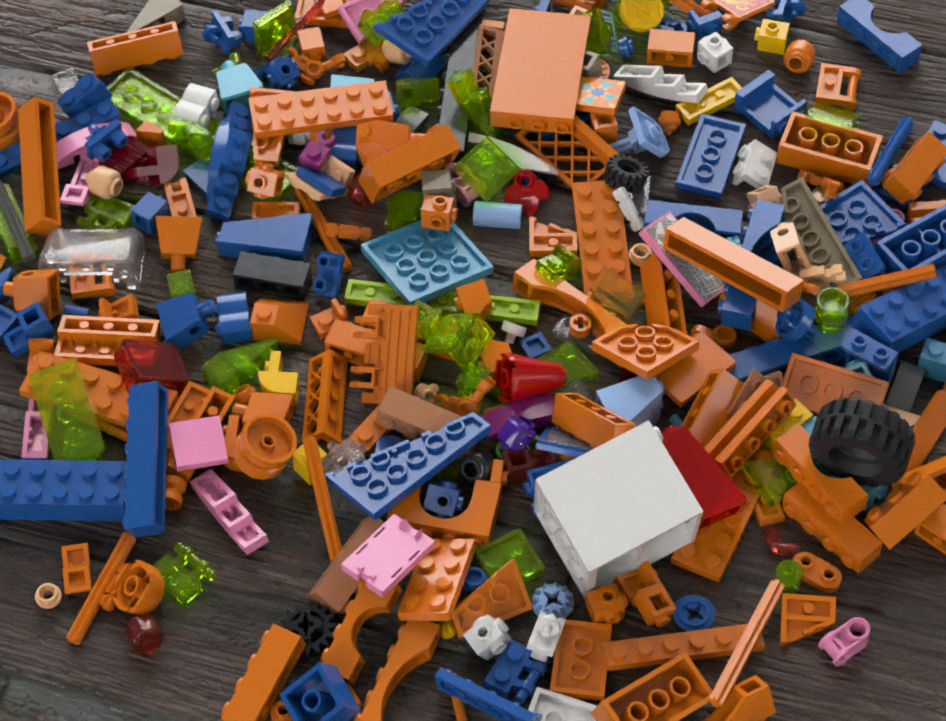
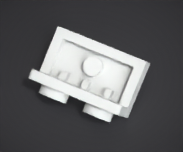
(754, 164)

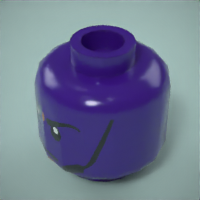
(516, 433)

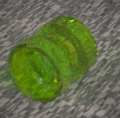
(790, 575)

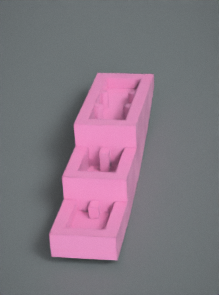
(34, 439)
(229, 512)

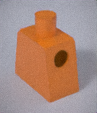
(179, 239)
(33, 287)
(262, 403)

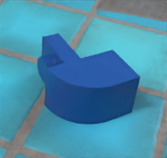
(33, 325)

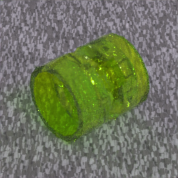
(831, 310)

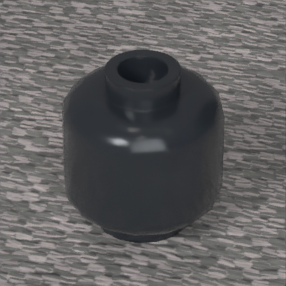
(476, 466)

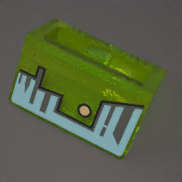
(602, 32)

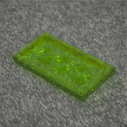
(67, 411)

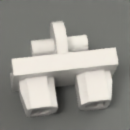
(545, 636)

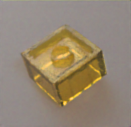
(617, 295)

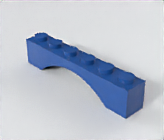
(739, 307)

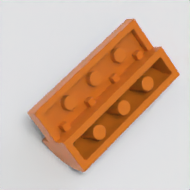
(97, 338)
(193, 404)

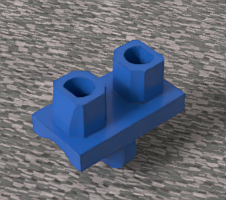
(786, 10)
(221, 32)
(102, 138)
(329, 274)

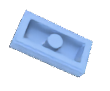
(497, 214)

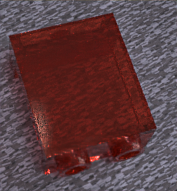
(150, 362)

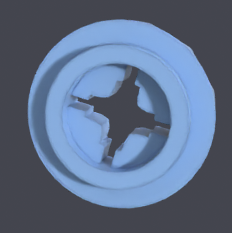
(564, 600)

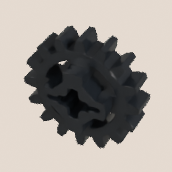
(319, 631)

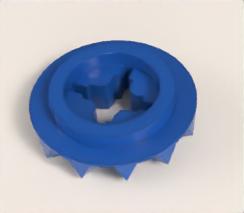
(690, 604)

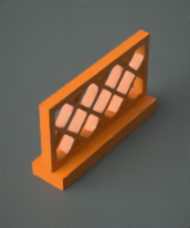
(585, 138)

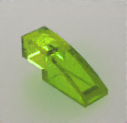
(472, 100)

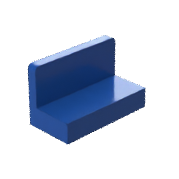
(418, 70)

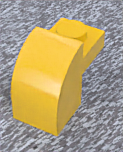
(276, 381)

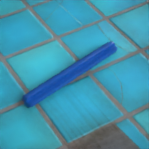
(890, 151)

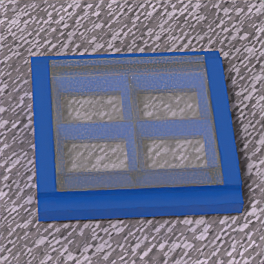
(562, 442)

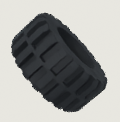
(862, 442)

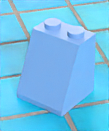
(634, 399)

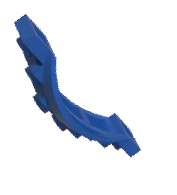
(228, 161)

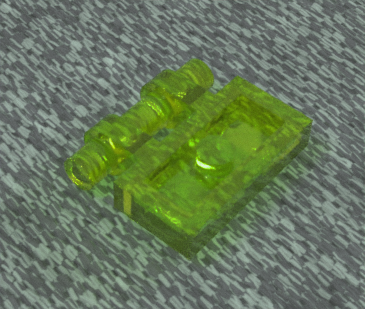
(112, 210)
(177, 579)

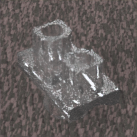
(343, 454)

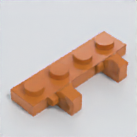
(366, 55)

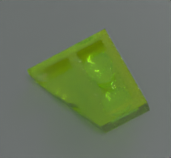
(770, 479)

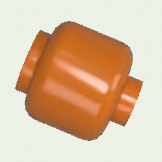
(799, 56)

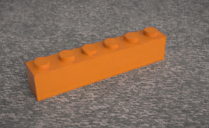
(39, 167)
(733, 264)

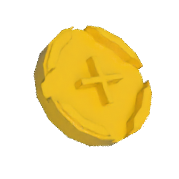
(641, 14)

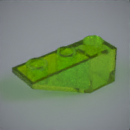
(236, 365)

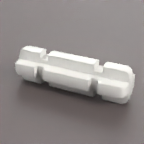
(628, 208)

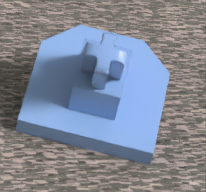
(644, 136)

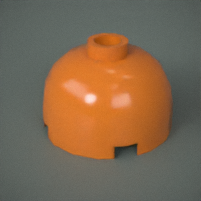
(139, 588)

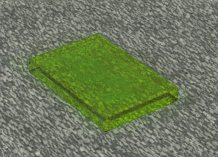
(833, 115)

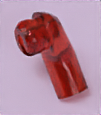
(777, 546)

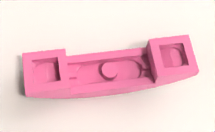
(75, 144)
(77, 191)

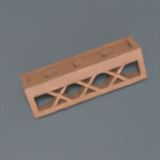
(492, 63)

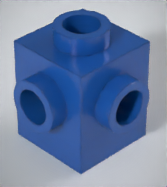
(281, 80)
(435, 503)

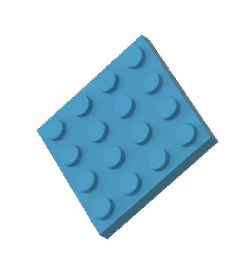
(426, 261)

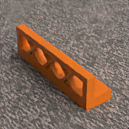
(329, 395)

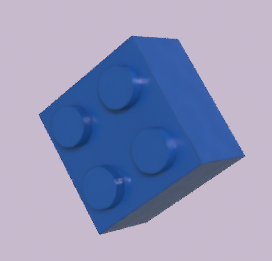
(320, 696)

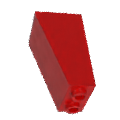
(705, 478)

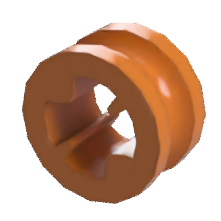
(586, 323)

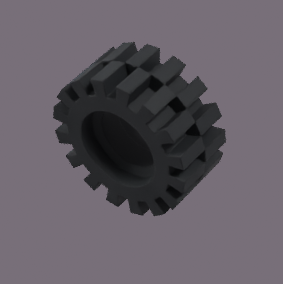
(626, 173)

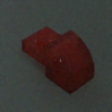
(523, 460)

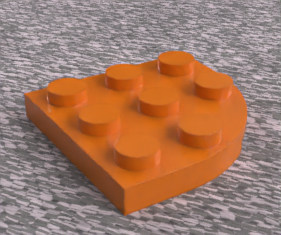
(645, 348)

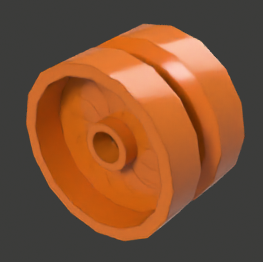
(8, 121)
(264, 446)

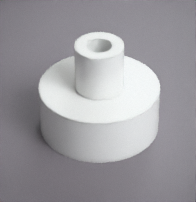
(512, 331)

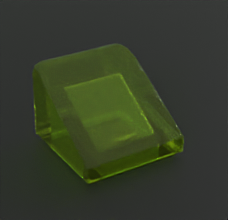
(450, 472)

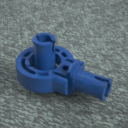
(793, 325)

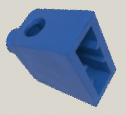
(185, 318)

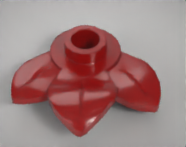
(527, 195)

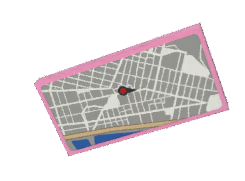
(697, 282)

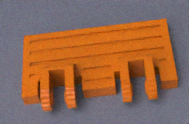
(392, 354)

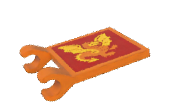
(736, 9)

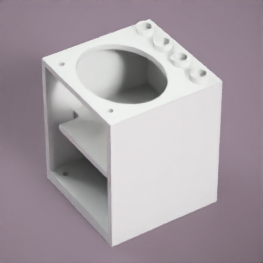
(617, 508)

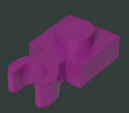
(317, 154)

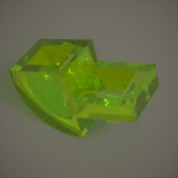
(416, 91)
(403, 209)
(559, 264)

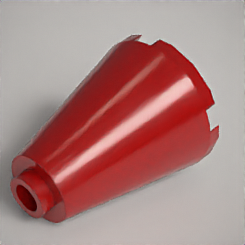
(526, 377)

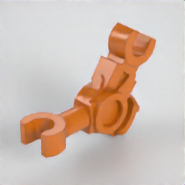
(312, 69)
(826, 184)
(467, 405)

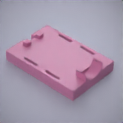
(387, 553)

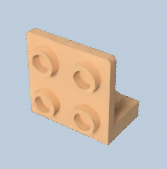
(333, 168)

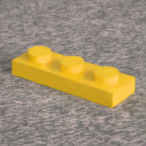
(714, 100)

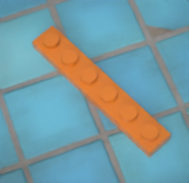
(663, 648)

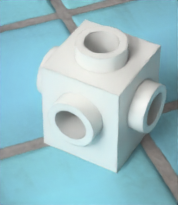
(714, 52)
(488, 636)

